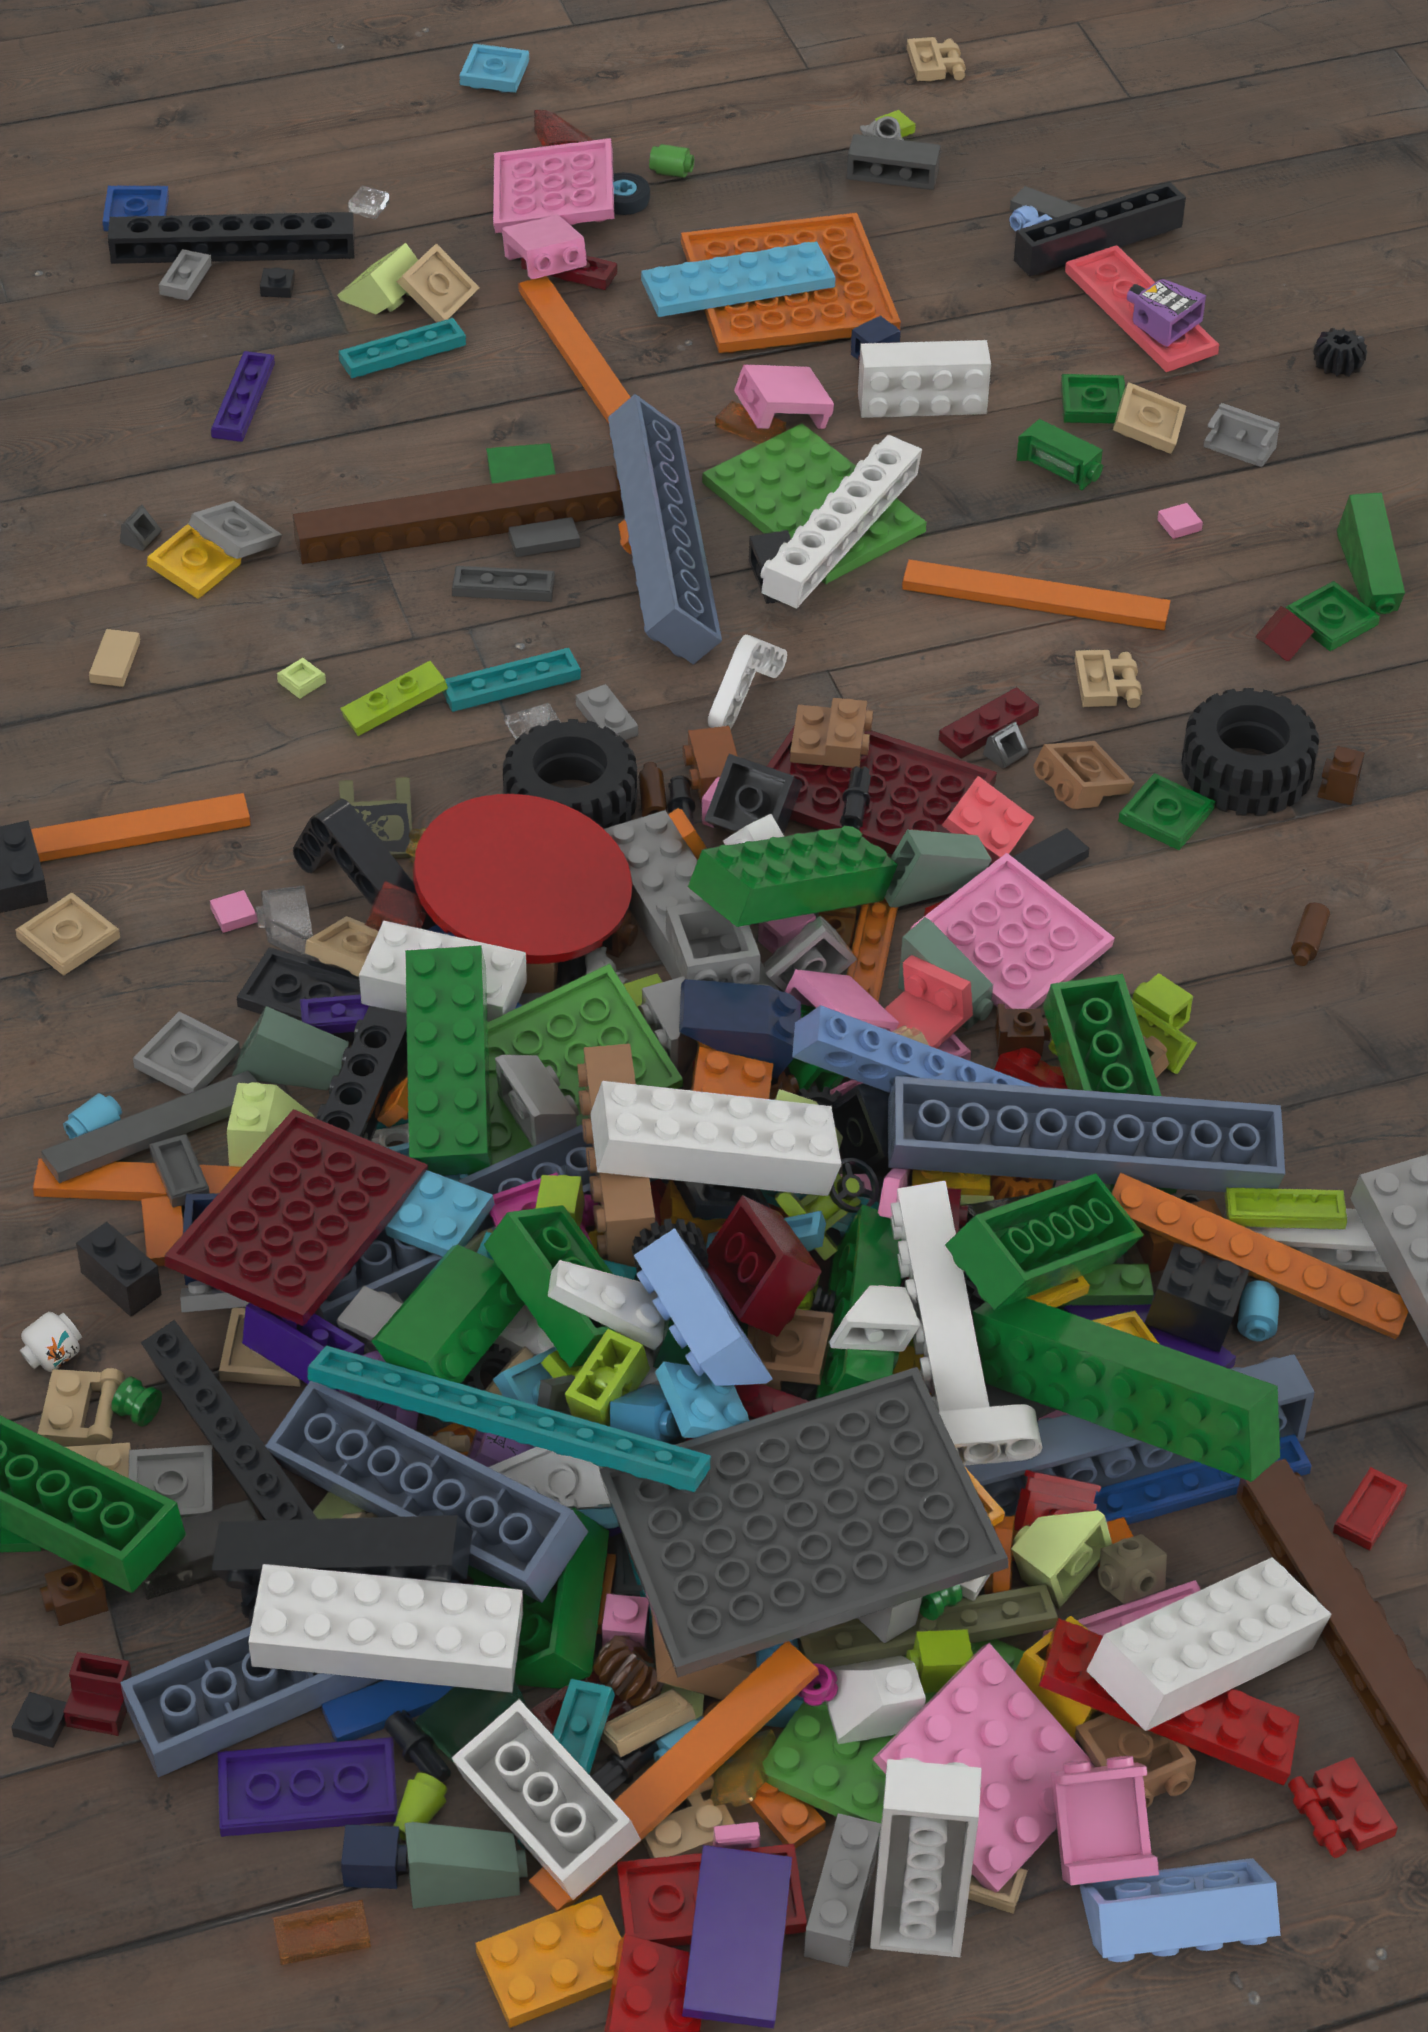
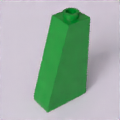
(1371, 552)

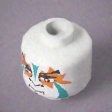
(50, 1341)

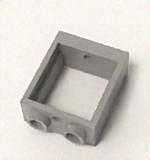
(699, 921)

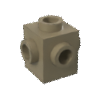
(1132, 1568)

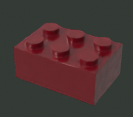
(761, 1266)

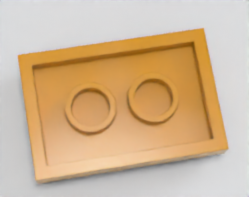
(551, 1960)

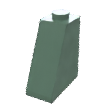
(934, 865)
(934, 947)
(290, 1052)
(461, 1864)

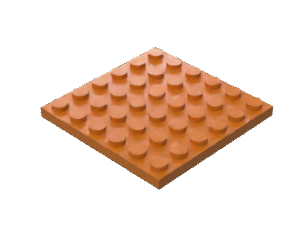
(800, 317)

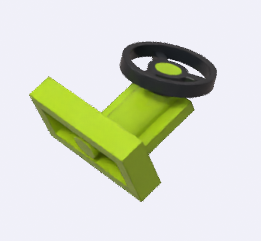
(837, 1204)

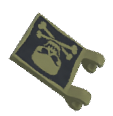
(386, 818)

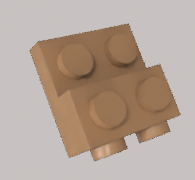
(832, 734)
(1081, 773)
(798, 1350)
(1167, 1762)

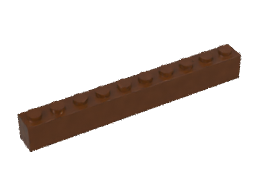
(455, 514)
(1358, 1629)

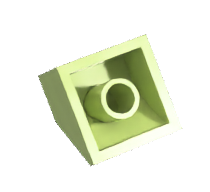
(378, 285)
(254, 1117)
(1060, 1551)

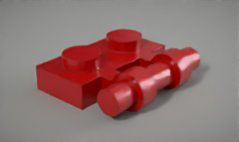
(1352, 1802)

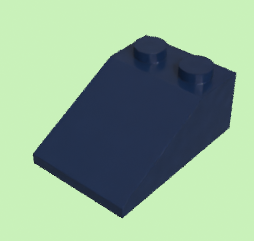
(741, 1019)

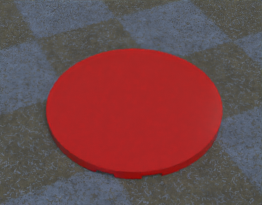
(523, 876)

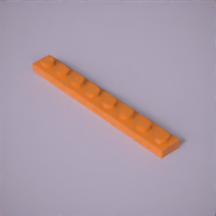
(1263, 1256)

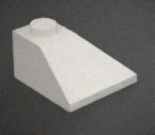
(875, 1698)

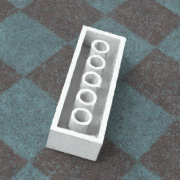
(714, 1138)
(939, 1298)
(386, 1628)
(1208, 1643)
(925, 1856)

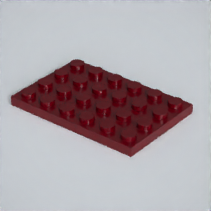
(906, 789)
(296, 1217)

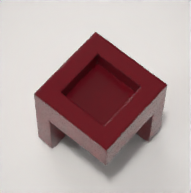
(1284, 633)

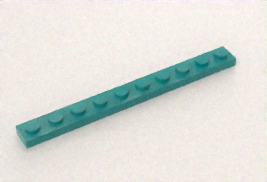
(510, 1418)

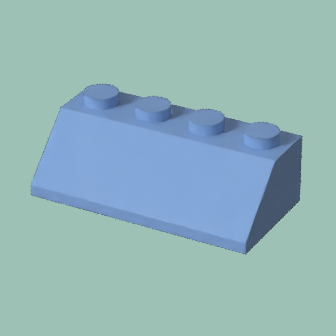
(698, 1313)
(1182, 1910)

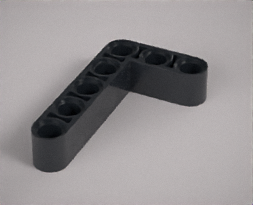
(344, 836)

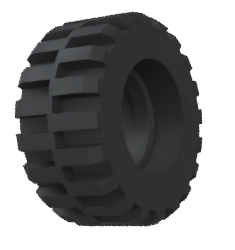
(1253, 722)
(575, 753)

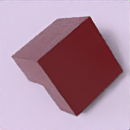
(97, 1694)

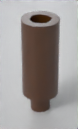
(652, 789)
(1310, 933)

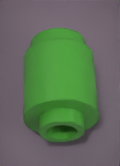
(671, 160)

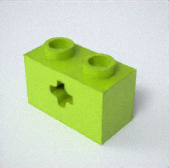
(610, 1372)

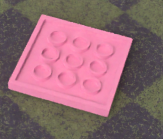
(554, 180)
(1019, 933)
(998, 1725)

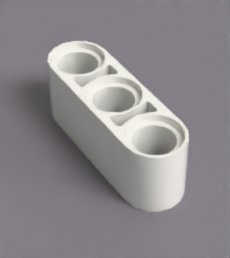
(994, 1433)

